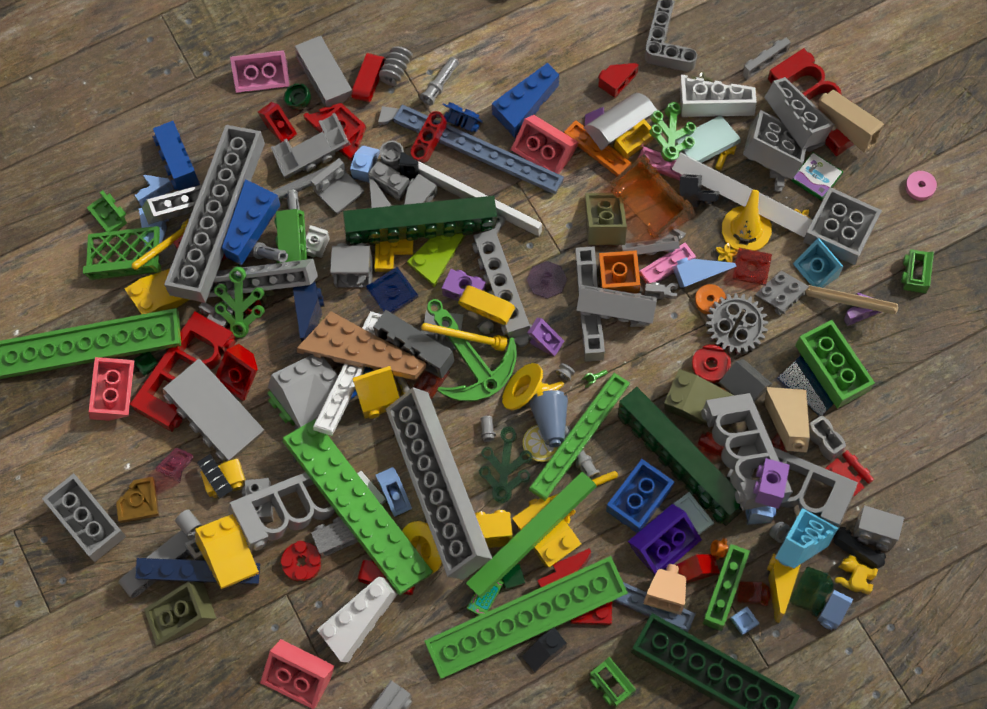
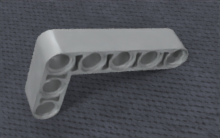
(663, 49)
(172, 549)

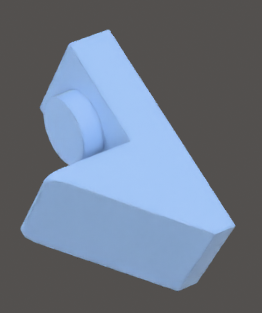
(157, 187)

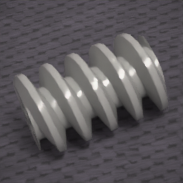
(394, 65)

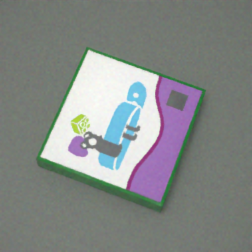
(817, 176)

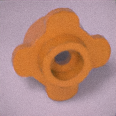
(719, 548)

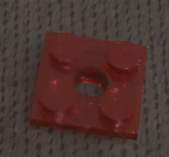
(750, 257)

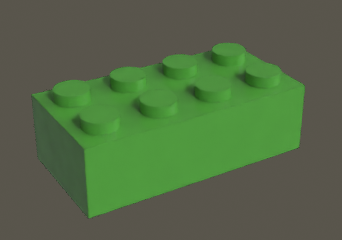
(834, 364)

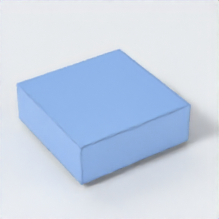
(744, 620)

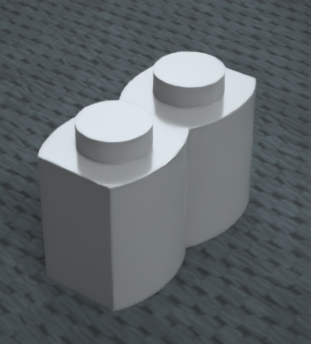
(829, 442)

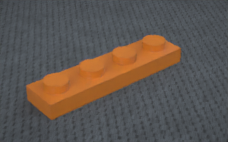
(607, 157)

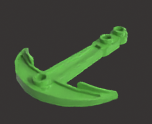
(474, 362)

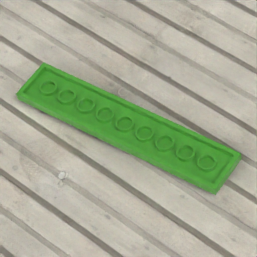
(85, 342)
(358, 507)
(525, 617)

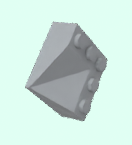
(773, 146)
(843, 225)
(303, 388)

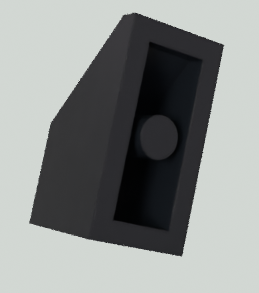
(544, 650)

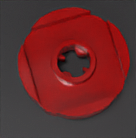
(719, 357)
(312, 560)

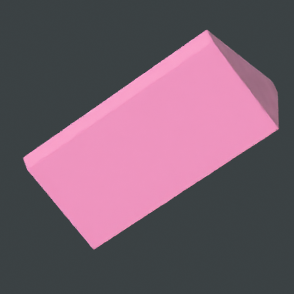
(260, 71)

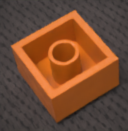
(619, 271)

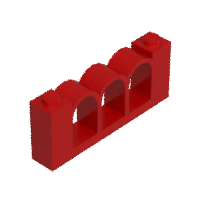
(802, 65)
(200, 328)

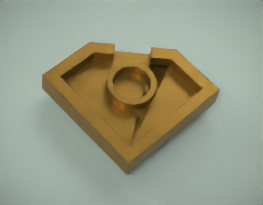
(138, 501)

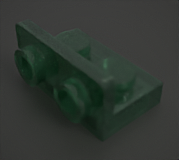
(812, 590)

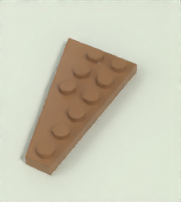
(357, 347)

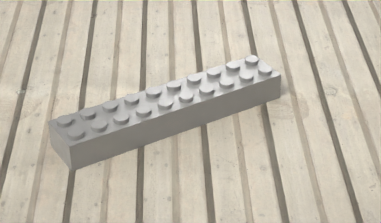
(206, 230)
(438, 484)

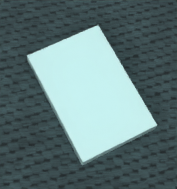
(711, 139)

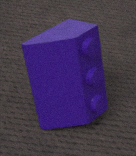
(665, 539)

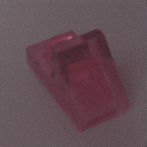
(174, 464)

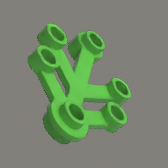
(669, 150)
(238, 304)

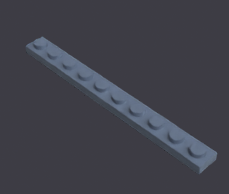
(484, 151)

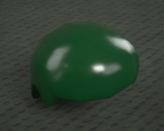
(297, 96)

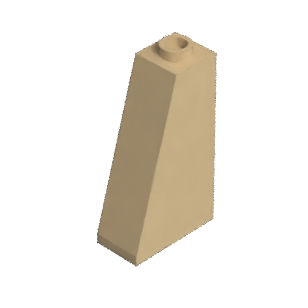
(851, 120)
(789, 416)

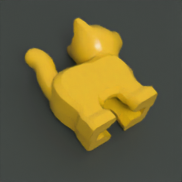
(860, 573)

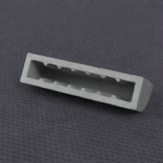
(323, 71)
(619, 119)

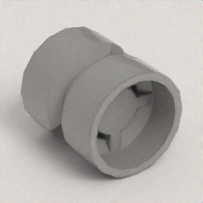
(390, 154)

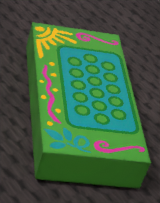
(482, 605)

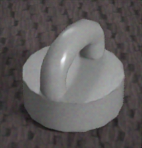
(779, 531)

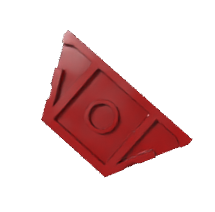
(352, 126)

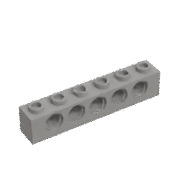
(486, 242)
(269, 276)

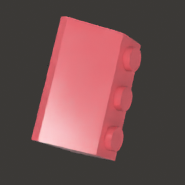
(544, 144)
(111, 389)
(296, 674)

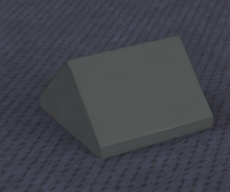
(744, 379)

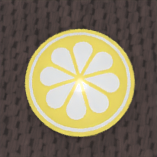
(535, 444)

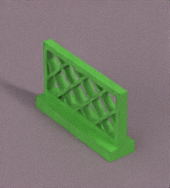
(119, 267)

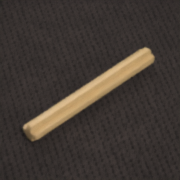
(851, 299)

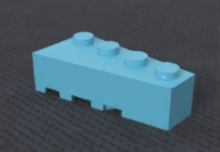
(805, 539)

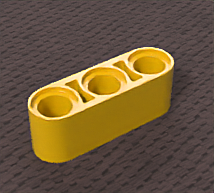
(486, 305)

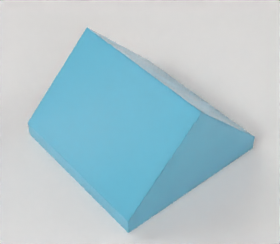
(818, 265)

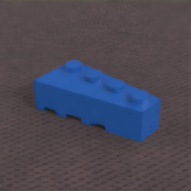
(525, 98)
(176, 156)
(251, 216)

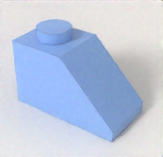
(363, 162)
(393, 491)
(760, 515)
(834, 610)

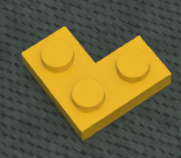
(385, 253)

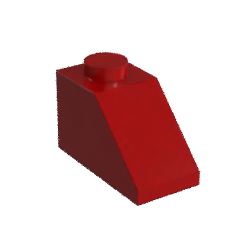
(617, 77)
(277, 122)

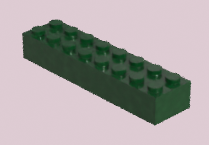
(420, 220)
(679, 455)
(708, 669)

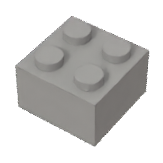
(877, 528)

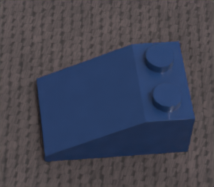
(308, 308)

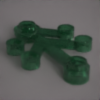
(505, 467)

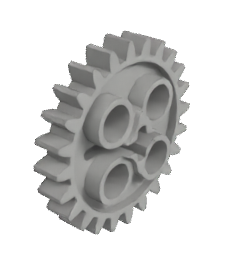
(721, 315)

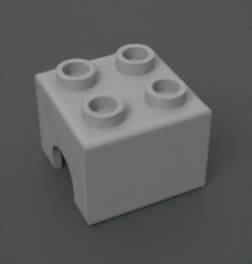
(351, 265)

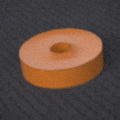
(708, 291)

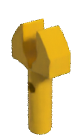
(722, 157)

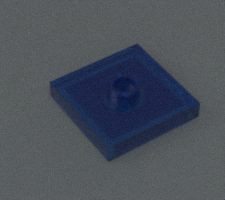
(392, 291)

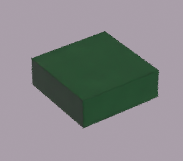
(145, 363)
(514, 578)

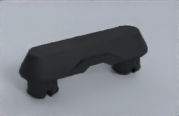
(871, 558)

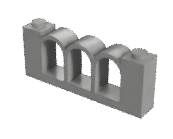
(735, 410)
(840, 496)
(250, 523)

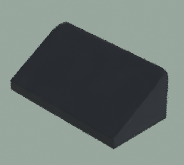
(408, 166)

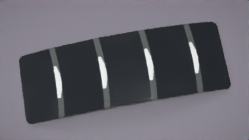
(214, 476)

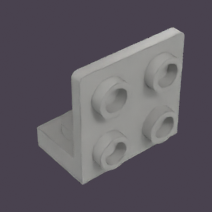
(336, 187)

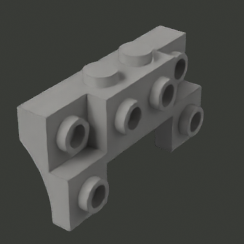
(312, 151)

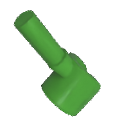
(592, 378)

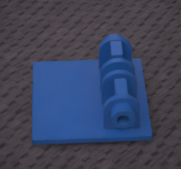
(456, 114)

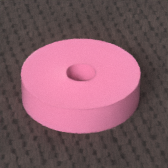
(917, 192)

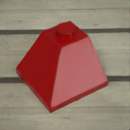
(237, 370)

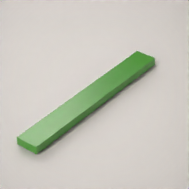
(579, 437)
(531, 534)

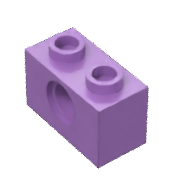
(458, 278)
(773, 492)

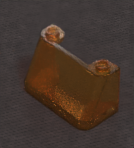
(651, 198)

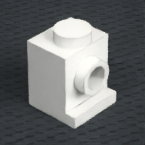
(321, 237)

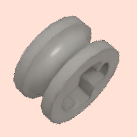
(565, 372)

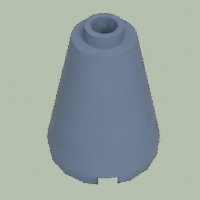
(550, 415)

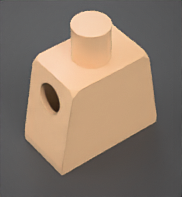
(667, 590)

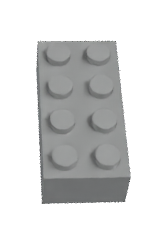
(84, 517)

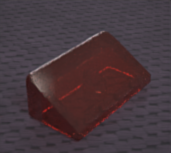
(429, 383)

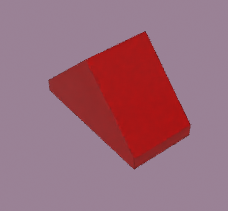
(698, 567)

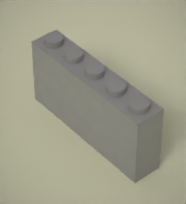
(212, 411)

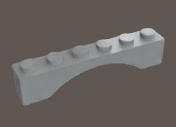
(591, 325)

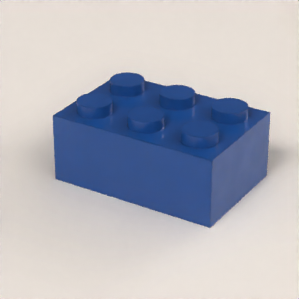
(640, 496)

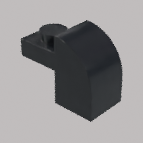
(691, 190)

